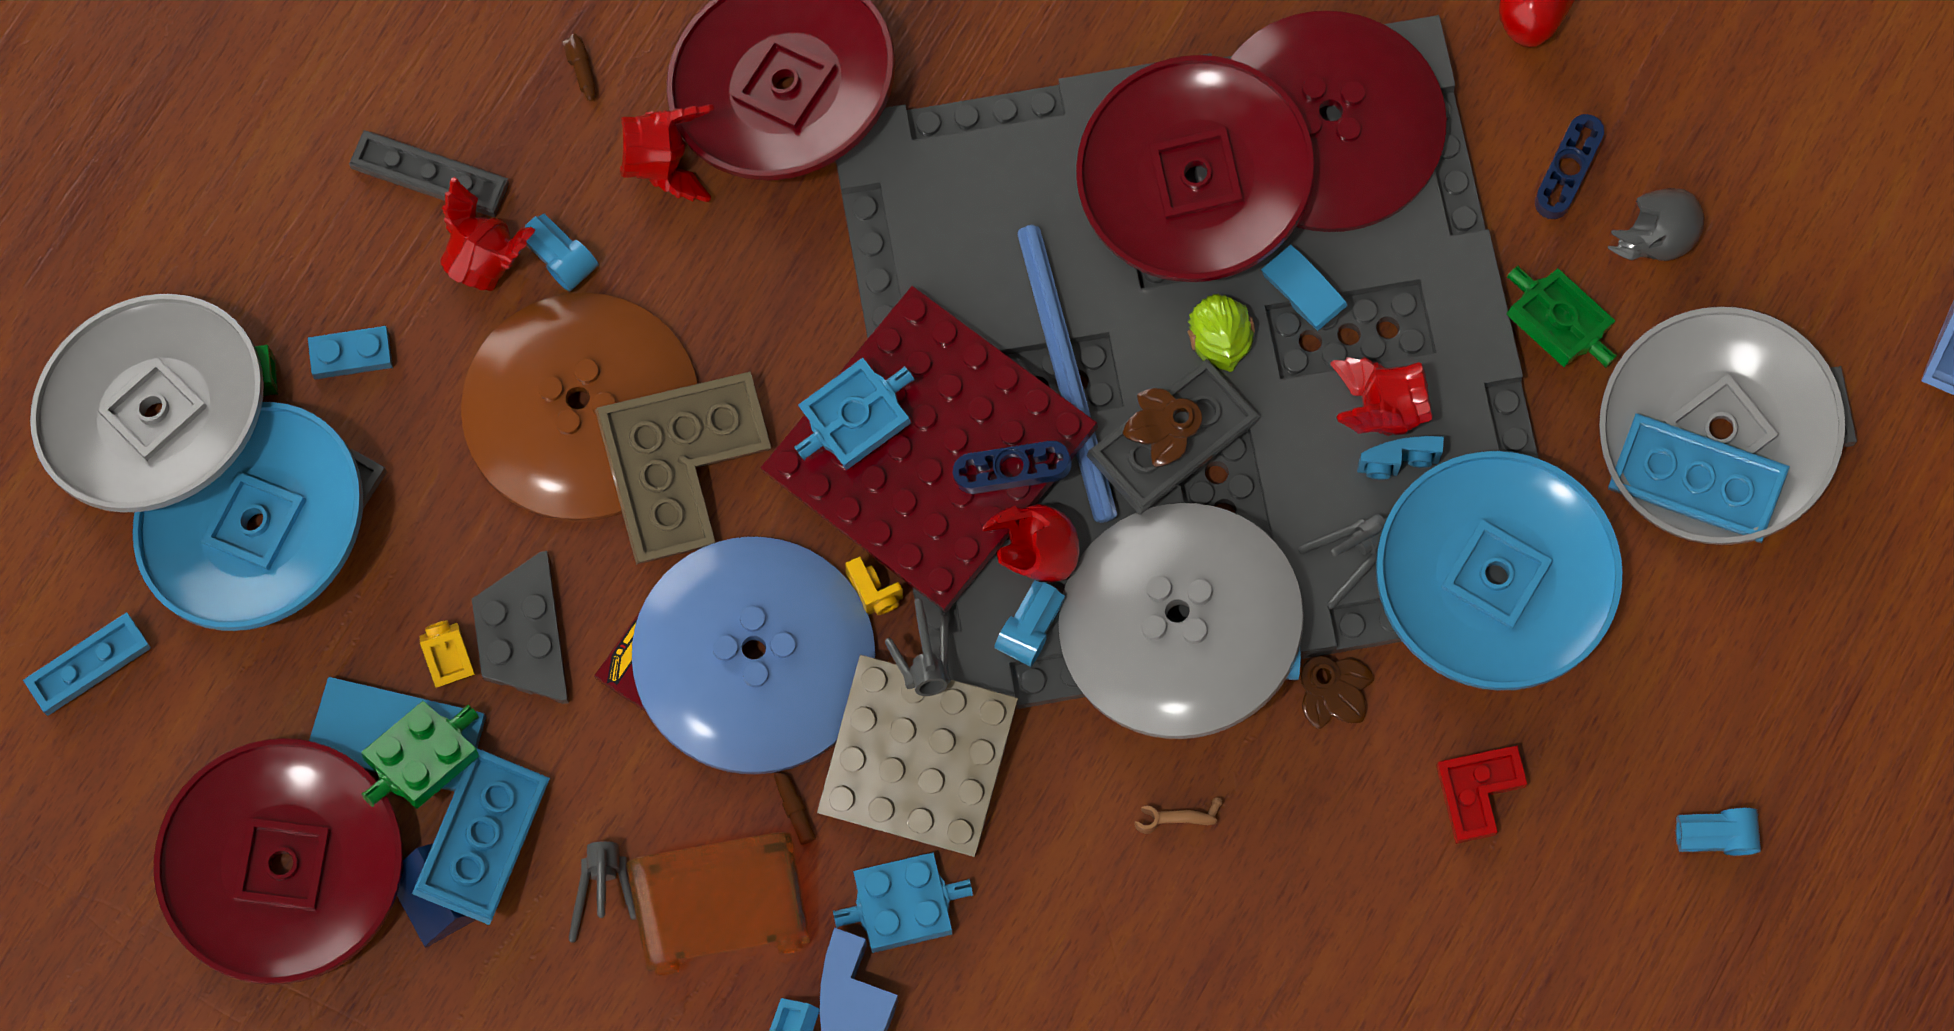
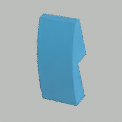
(1304, 287)
(1386, 458)

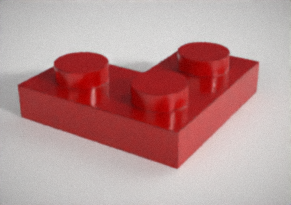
(1467, 788)

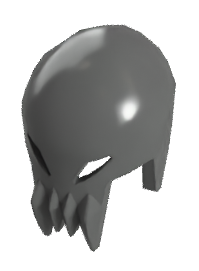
(1665, 228)

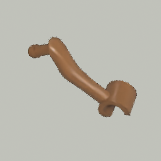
(1179, 816)

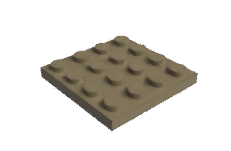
(916, 759)

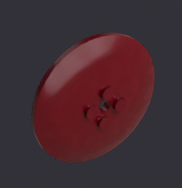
(740, 52)
(1388, 104)
(1185, 117)
(220, 851)

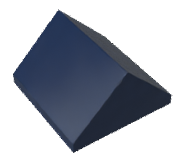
(429, 919)

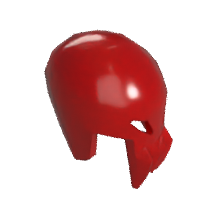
(1532, 21)
(1041, 544)

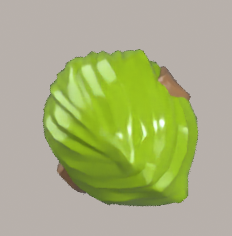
(1221, 331)

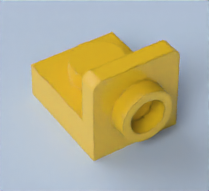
(866, 582)
(445, 653)

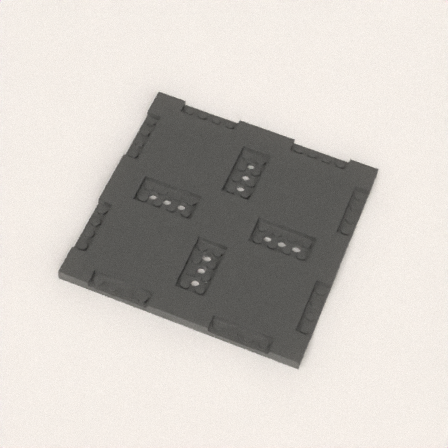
(940, 208)

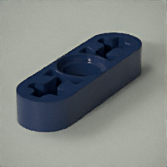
(1574, 181)
(1025, 478)

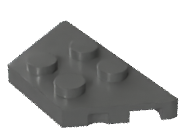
(521, 631)

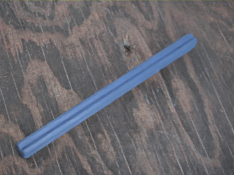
(1064, 362)

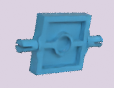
(854, 413)
(902, 902)

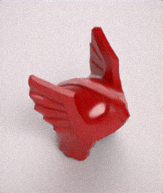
(655, 149)
(478, 246)
(1392, 397)

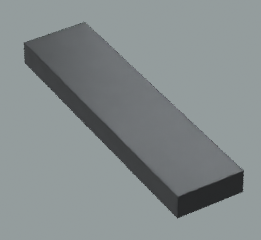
(426, 171)

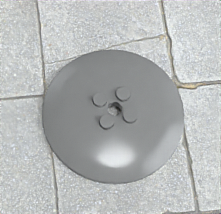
(117, 365)
(1736, 370)
(1189, 673)

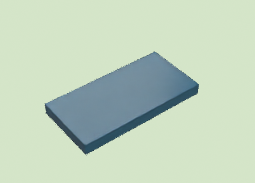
(1699, 477)
(358, 714)
(481, 837)

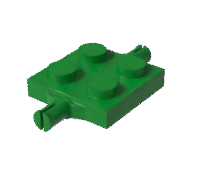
(1560, 317)
(419, 754)

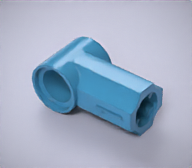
(565, 259)
(1026, 631)
(1731, 831)

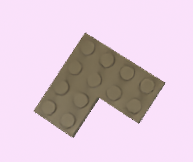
(655, 454)

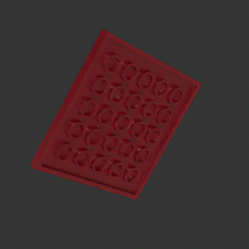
(904, 494)

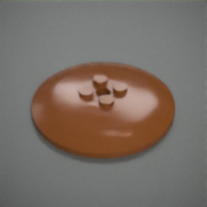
(520, 387)

